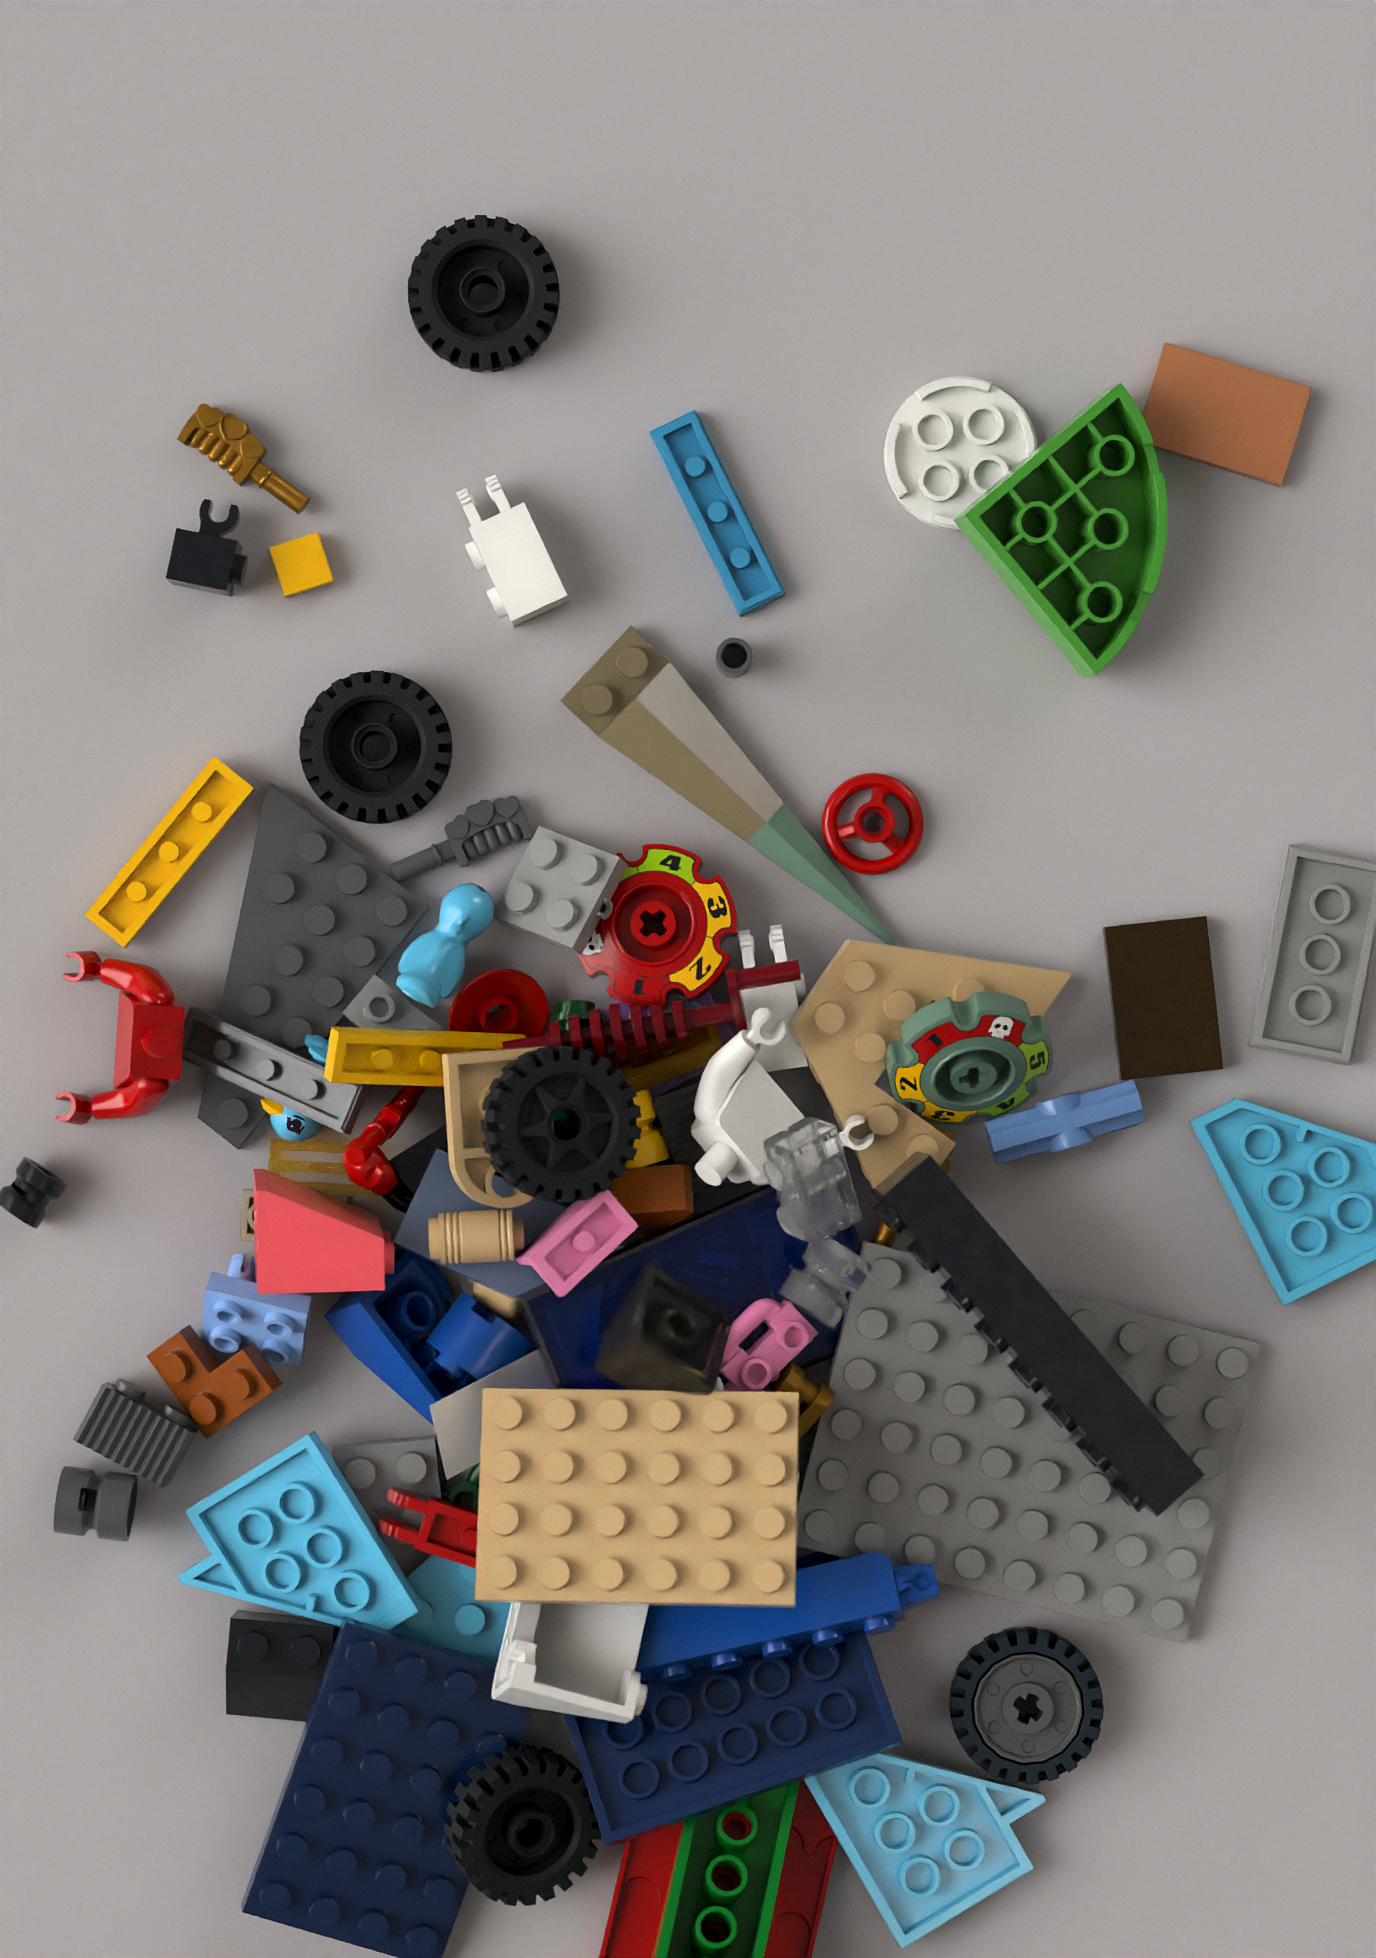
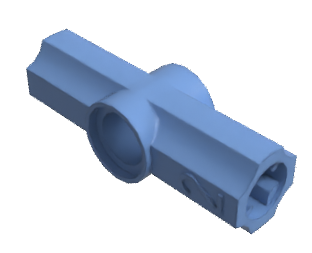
(1064, 1121)

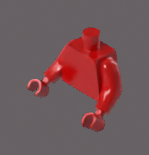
(146, 1040)

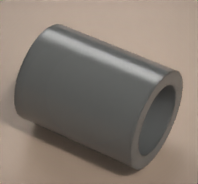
(737, 643)

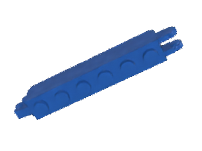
(829, 1603)

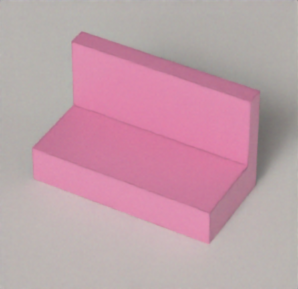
(578, 1241)

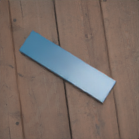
(717, 513)

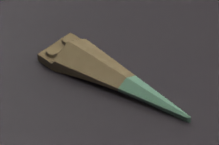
(660, 724)

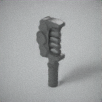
(469, 835)

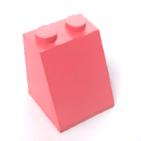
(315, 1241)

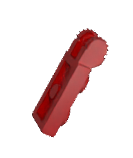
(445, 1531)

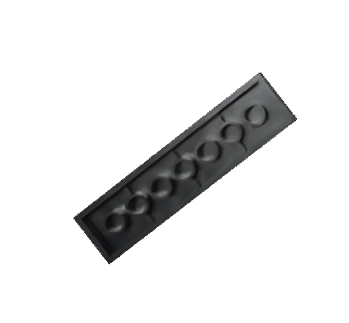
(1037, 1333)

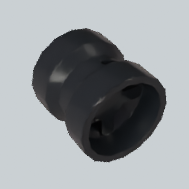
(31, 1192)

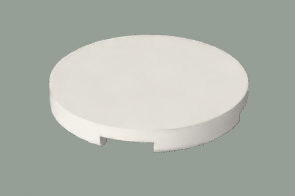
(953, 446)

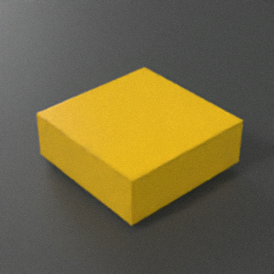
(301, 565)

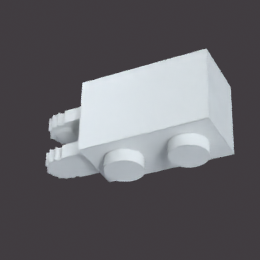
(513, 557)
(780, 999)

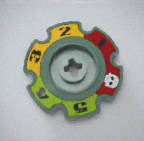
(969, 1058)

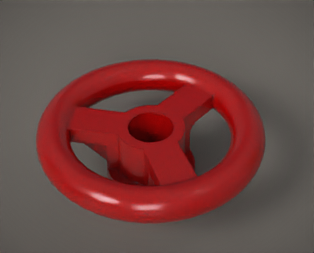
(881, 785)

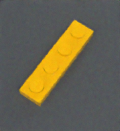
(169, 852)
(400, 1054)

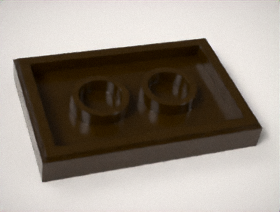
(1162, 998)

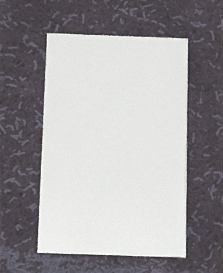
(460, 1414)

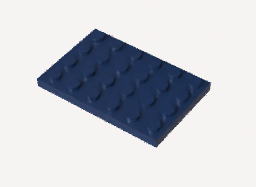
(734, 1733)
(368, 1793)

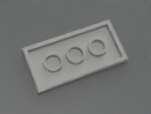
(1317, 956)

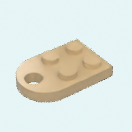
(465, 1088)

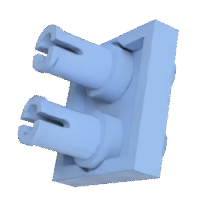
(239, 1315)

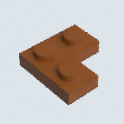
(210, 1391)

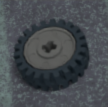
(989, 1721)

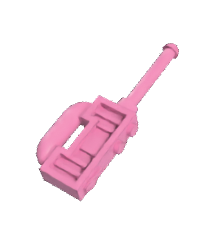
(771, 1352)

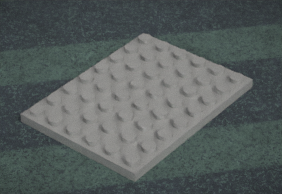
(963, 1469)

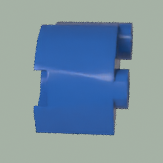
(476, 1340)

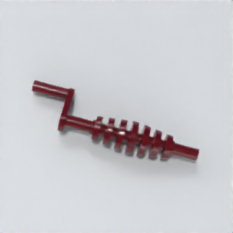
(660, 1024)

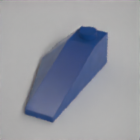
(392, 1327)

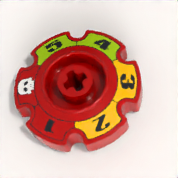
(696, 922)

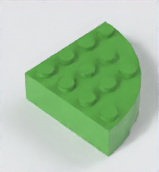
(1080, 529)

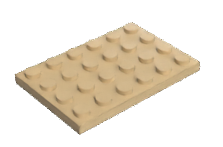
(638, 1497)

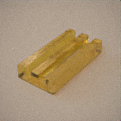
(275, 1164)

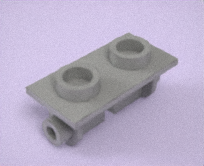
(385, 1008)

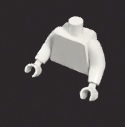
(744, 1106)

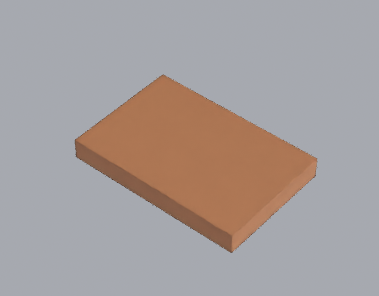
(1224, 414)

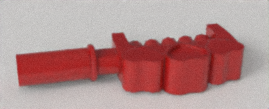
(385, 1124)

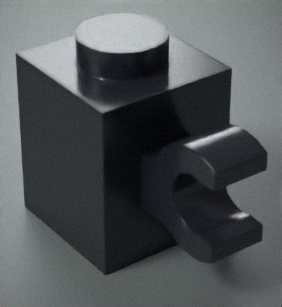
(205, 558)

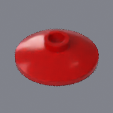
(521, 1007)

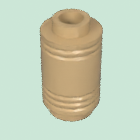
(475, 1236)

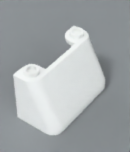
(573, 1659)

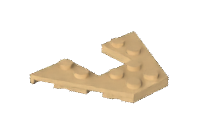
(860, 1011)

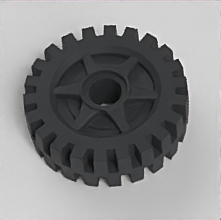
(476, 254)
(350, 714)
(599, 1130)
(498, 1801)

